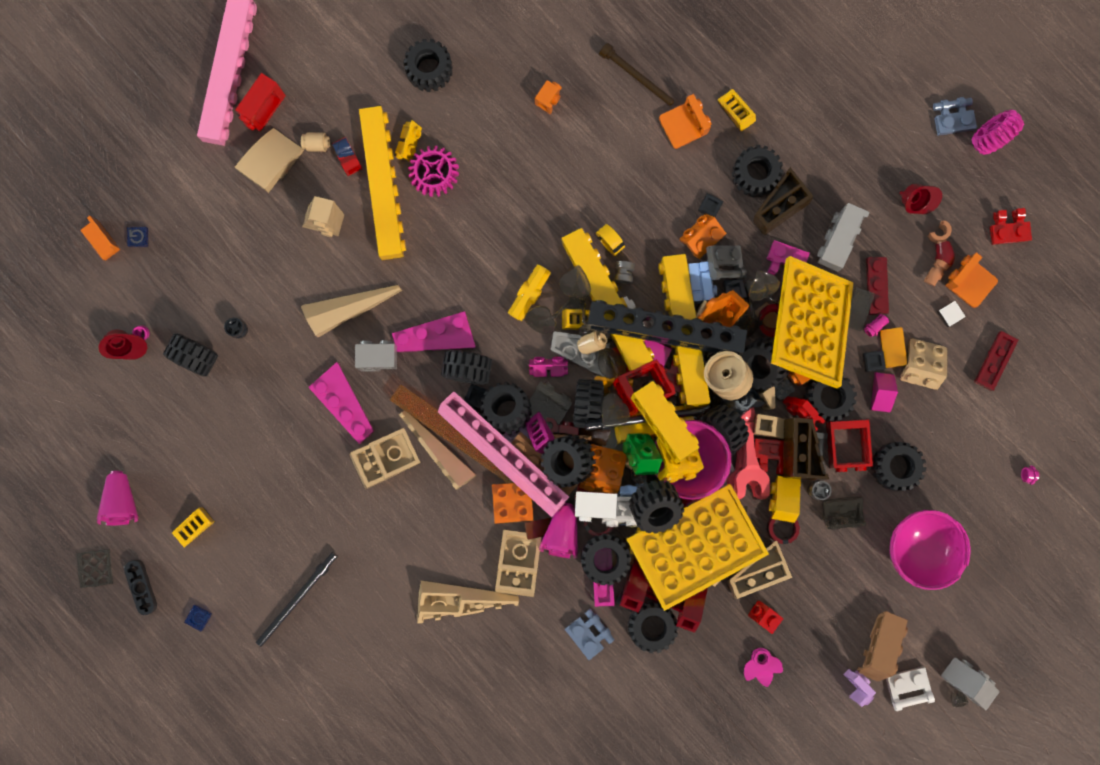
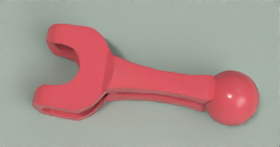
(747, 466)

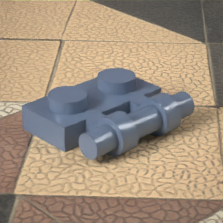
(954, 122)
(583, 636)

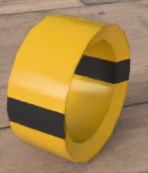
(610, 239)

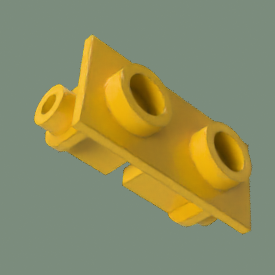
(411, 133)

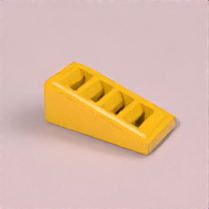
(744, 119)
(566, 319)
(205, 517)

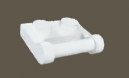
(909, 681)

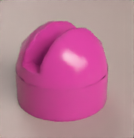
(139, 331)

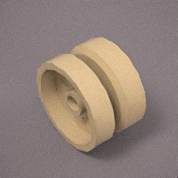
(728, 375)

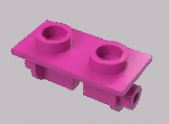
(540, 365)

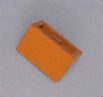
(100, 238)

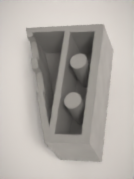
(841, 237)

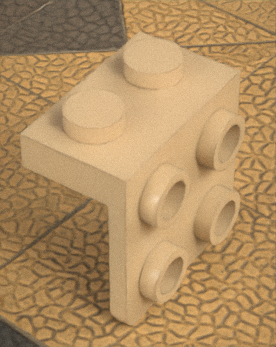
(925, 364)

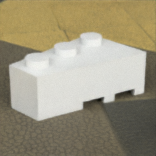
(595, 505)

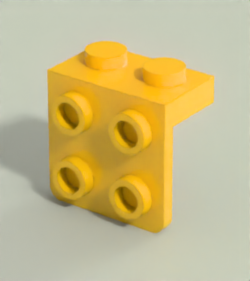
(684, 469)

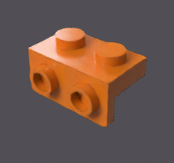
(702, 234)

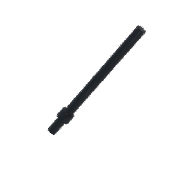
(640, 419)
(320, 571)

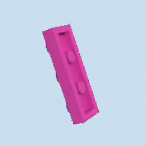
(603, 593)

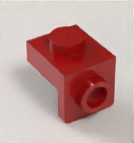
(765, 617)

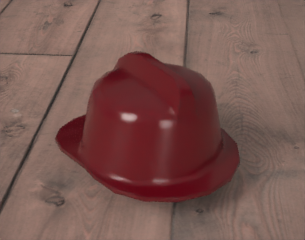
(921, 199)
(120, 345)

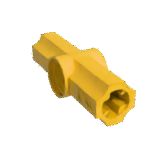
(529, 292)

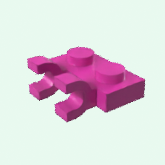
(781, 251)

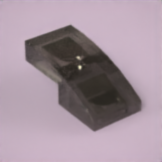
(860, 308)

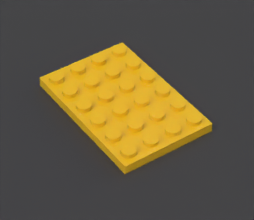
(812, 322)
(700, 550)

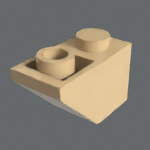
(768, 426)

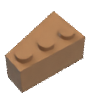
(884, 647)

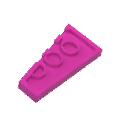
(441, 334)
(341, 401)

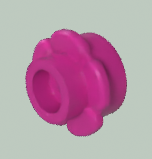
(1029, 474)

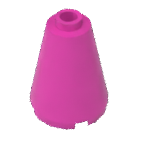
(117, 501)
(562, 533)

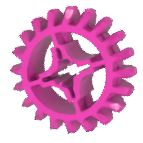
(997, 132)
(439, 166)

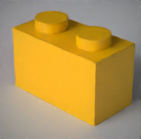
(785, 499)

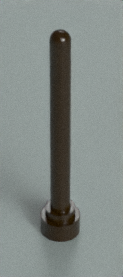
(608, 52)

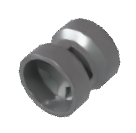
(624, 272)
(822, 492)

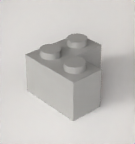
(375, 356)
(973, 684)

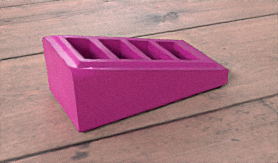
(546, 432)

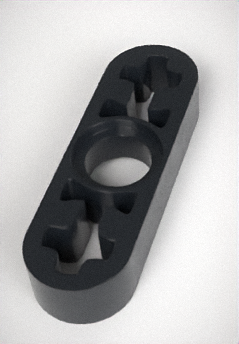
(132, 585)

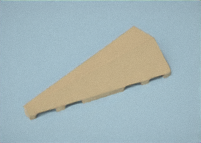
(331, 313)
(450, 464)
(444, 599)

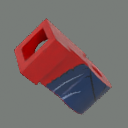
(347, 156)

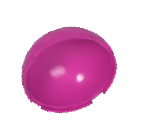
(715, 459)
(930, 549)

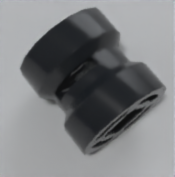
(232, 326)

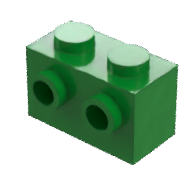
(642, 454)

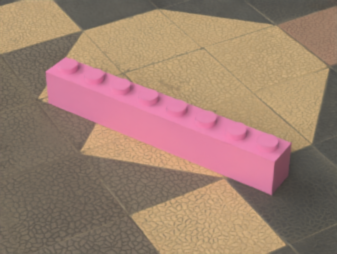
(226, 71)
(502, 454)

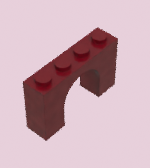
(635, 591)

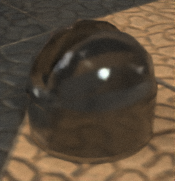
(959, 700)

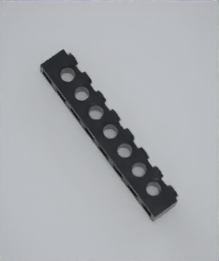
(656, 333)

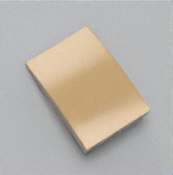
(269, 159)
(384, 458)
(518, 564)

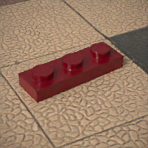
(878, 283)
(996, 360)

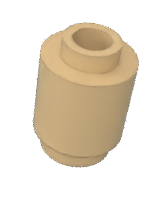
(315, 141)
(592, 342)

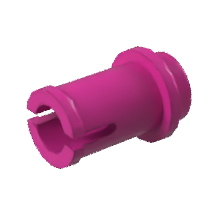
(876, 325)

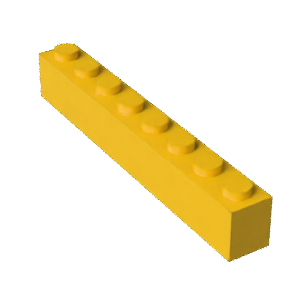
(381, 183)
(582, 253)
(680, 302)

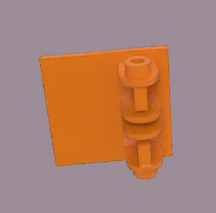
(511, 504)

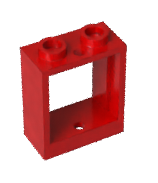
(260, 103)
(625, 390)
(864, 427)

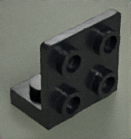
(741, 405)

